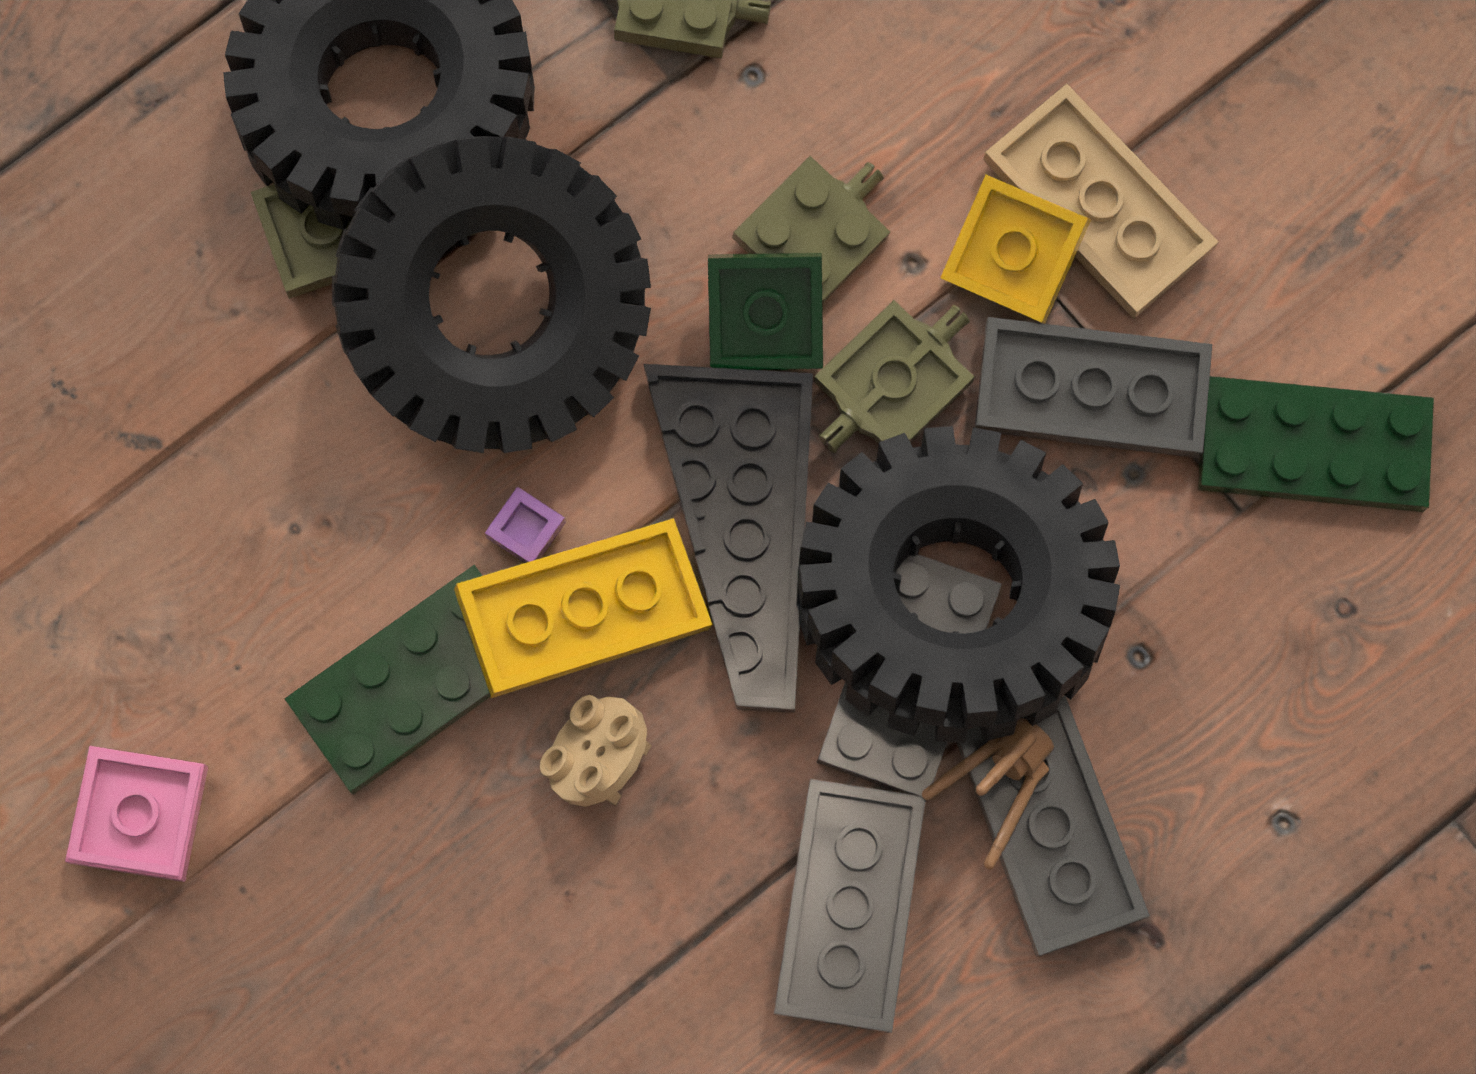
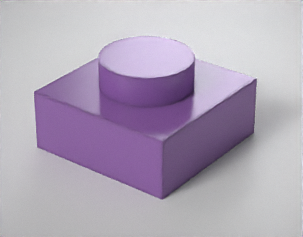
(525, 526)

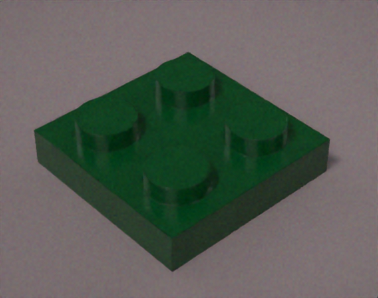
(765, 311)

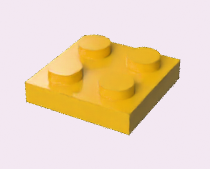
(1015, 248)

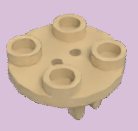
(596, 751)

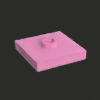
(136, 814)

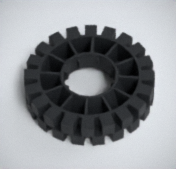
(294, 48)
(590, 315)
(976, 498)

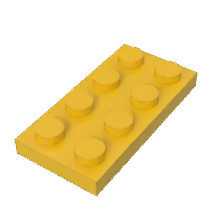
(582, 607)

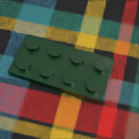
(1317, 444)
(394, 689)

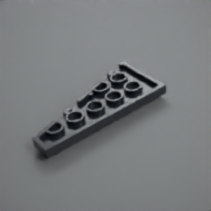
(742, 485)

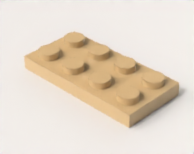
(1138, 229)

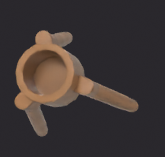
(1013, 757)

